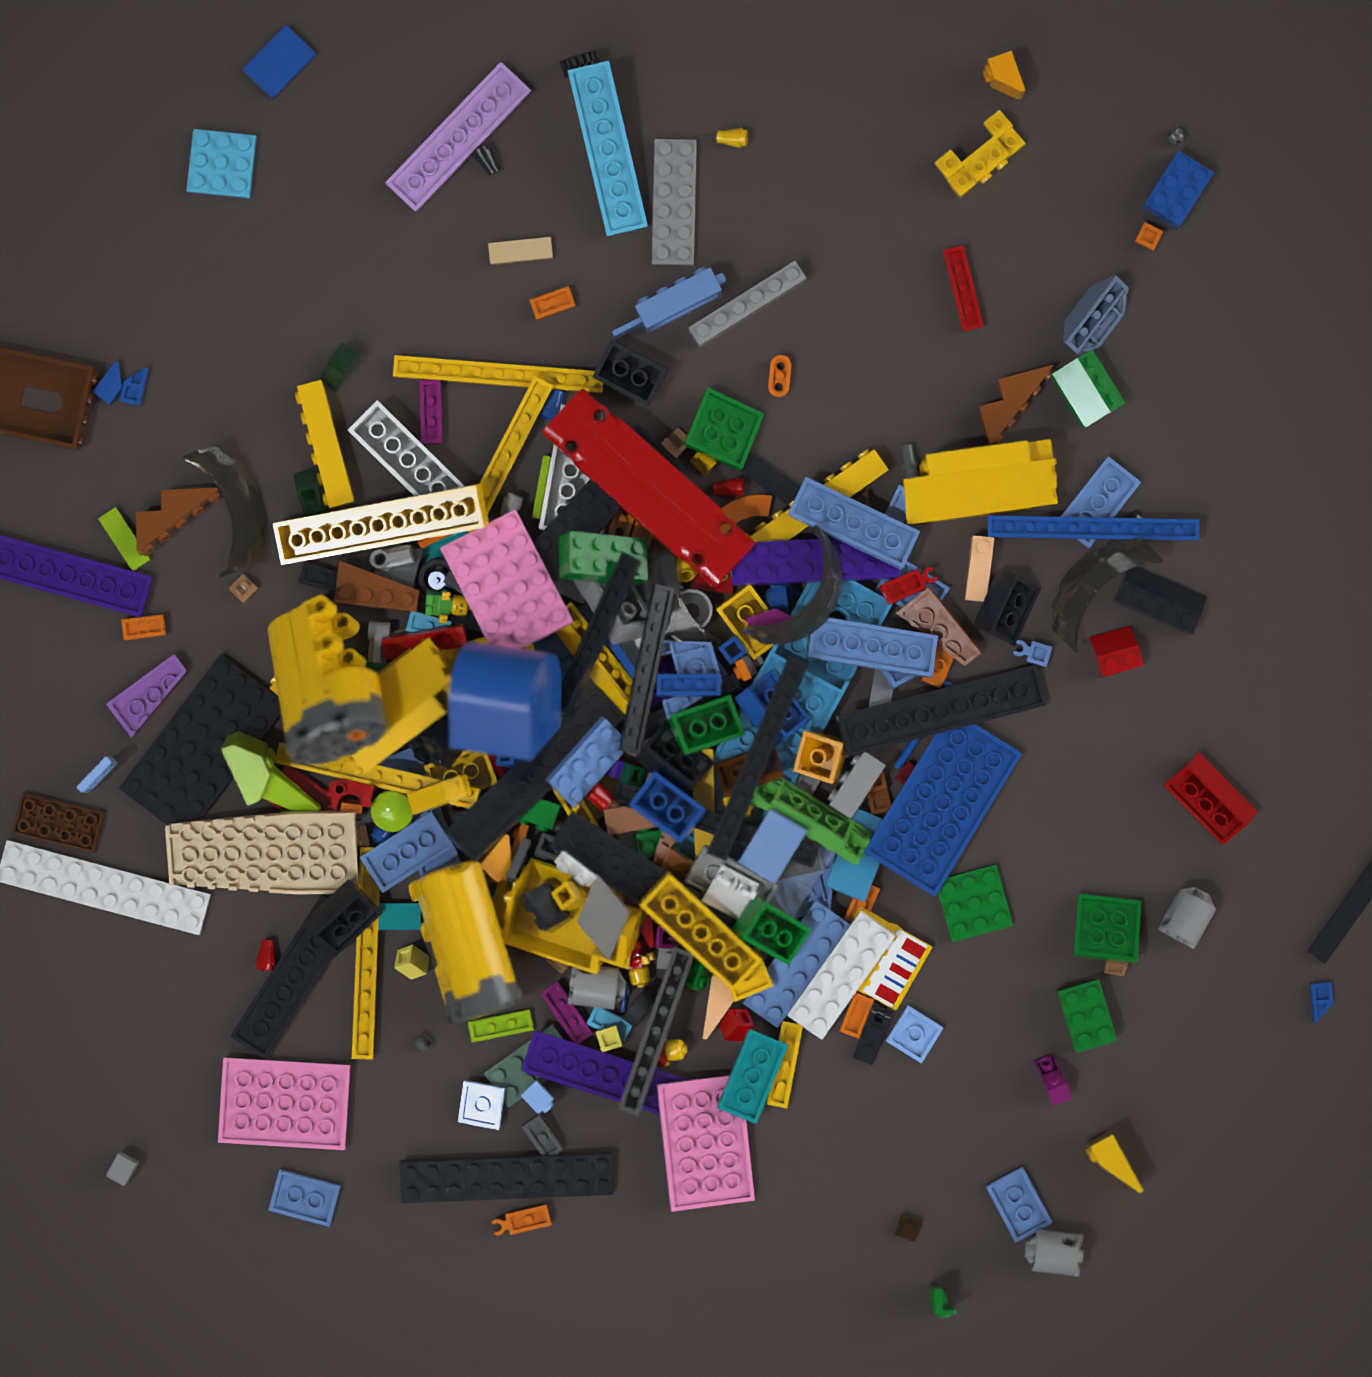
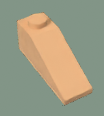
(979, 568)
(718, 1003)

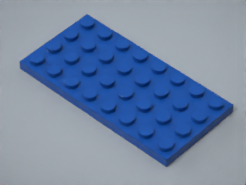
(942, 805)

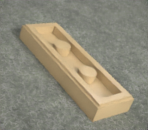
(520, 250)

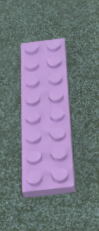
(458, 137)

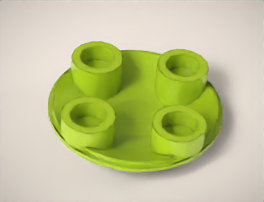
(391, 811)

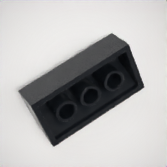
(1160, 599)

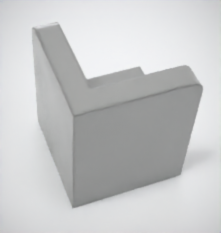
(122, 1168)

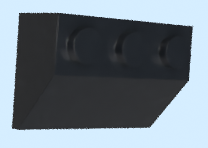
(630, 372)
(1006, 607)
(668, 760)
(342, 917)

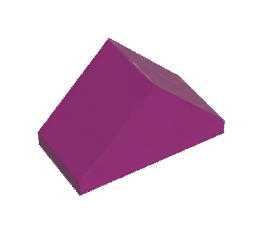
(666, 940)

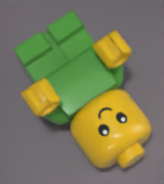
(443, 603)

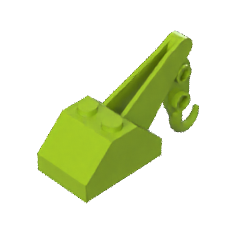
(258, 777)

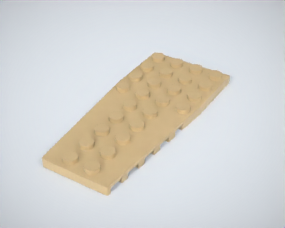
(266, 852)

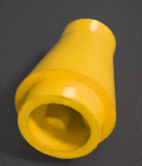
(733, 137)

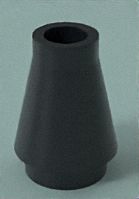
(486, 158)

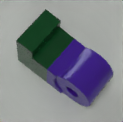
(624, 771)

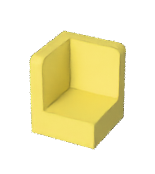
(411, 962)
(609, 1038)

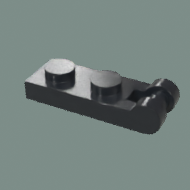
(872, 1034)

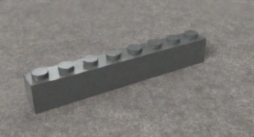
(656, 1032)

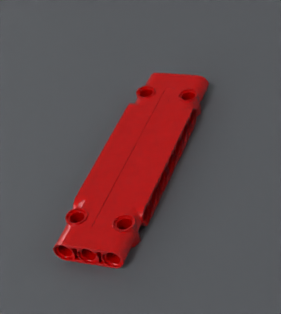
(648, 487)

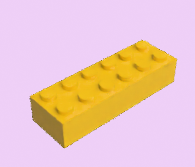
(700, 931)

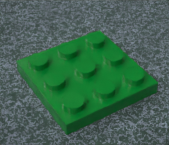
(723, 429)
(974, 903)
(1107, 928)

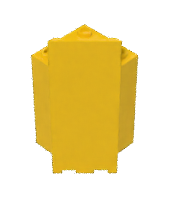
(982, 482)
(413, 696)
(568, 943)

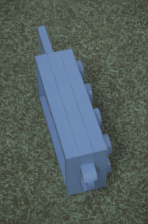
(675, 301)

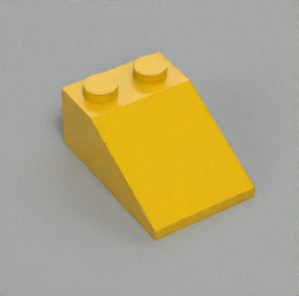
(733, 612)
(1108, 1154)

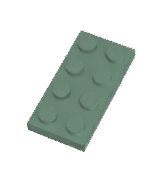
(508, 1071)

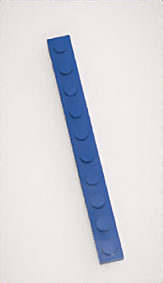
(1092, 528)

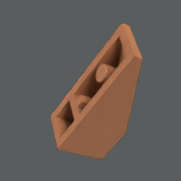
(624, 819)

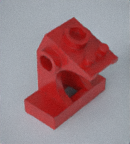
(364, 792)

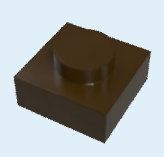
(908, 1227)

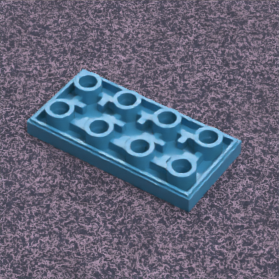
(848, 877)

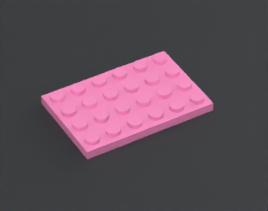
(506, 583)
(284, 1103)
(703, 1146)

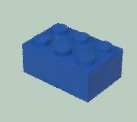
(1177, 190)

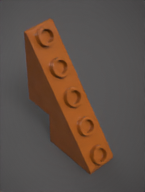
(1014, 394)
(176, 509)

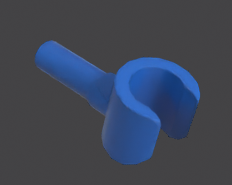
(624, 1000)

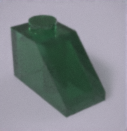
(340, 366)
(309, 492)

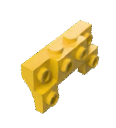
(990, 156)

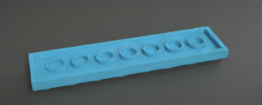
(607, 148)

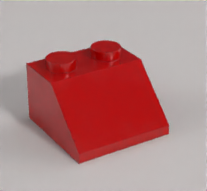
(1116, 651)

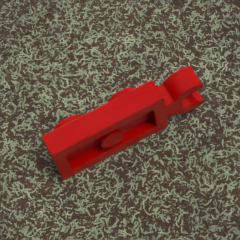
(906, 585)

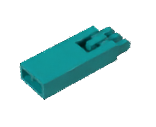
(400, 916)

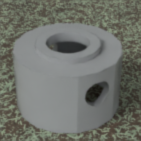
(702, 601)

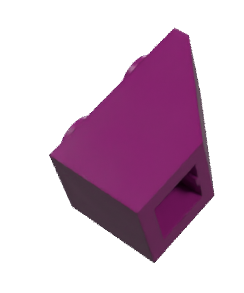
(766, 617)
(1053, 1080)

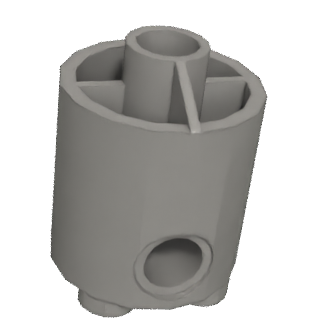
(1188, 916)
(598, 990)
(1055, 1252)

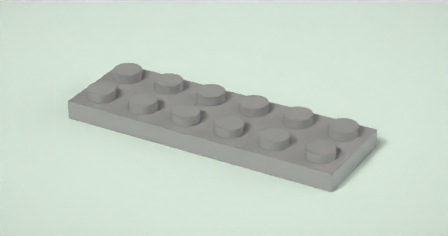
(674, 202)

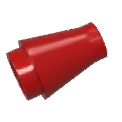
(729, 488)
(265, 959)

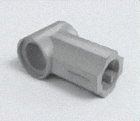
(394, 557)
(376, 632)

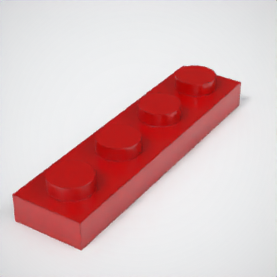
(963, 288)
(443, 638)

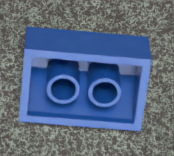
(755, 702)
(667, 807)

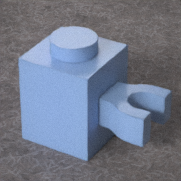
(538, 1097)

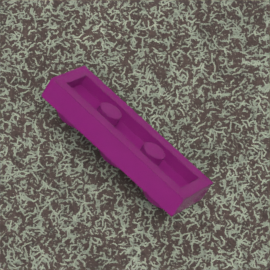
(431, 412)
(565, 1013)

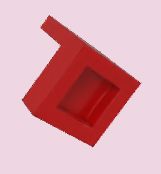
(736, 1024)

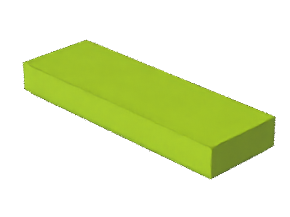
(541, 487)
(123, 538)
(500, 1025)

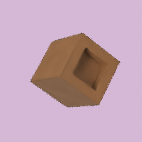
(675, 442)

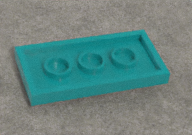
(752, 1076)

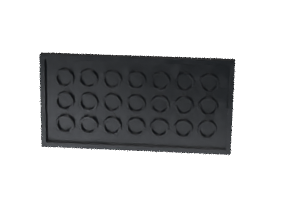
(185, 763)

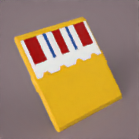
(896, 967)

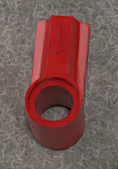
(600, 796)

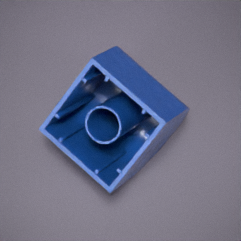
(504, 700)

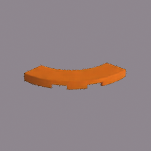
(746, 508)

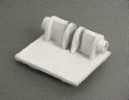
(569, 865)
(730, 892)

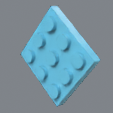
(221, 163)

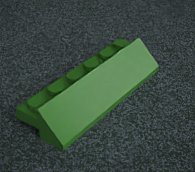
(821, 821)

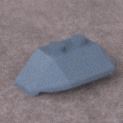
(1095, 315)

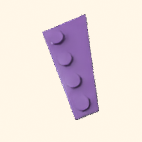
(142, 697)

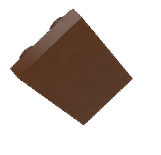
(58, 822)

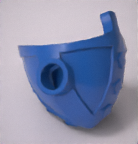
(780, 597)

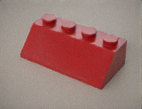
(1210, 798)

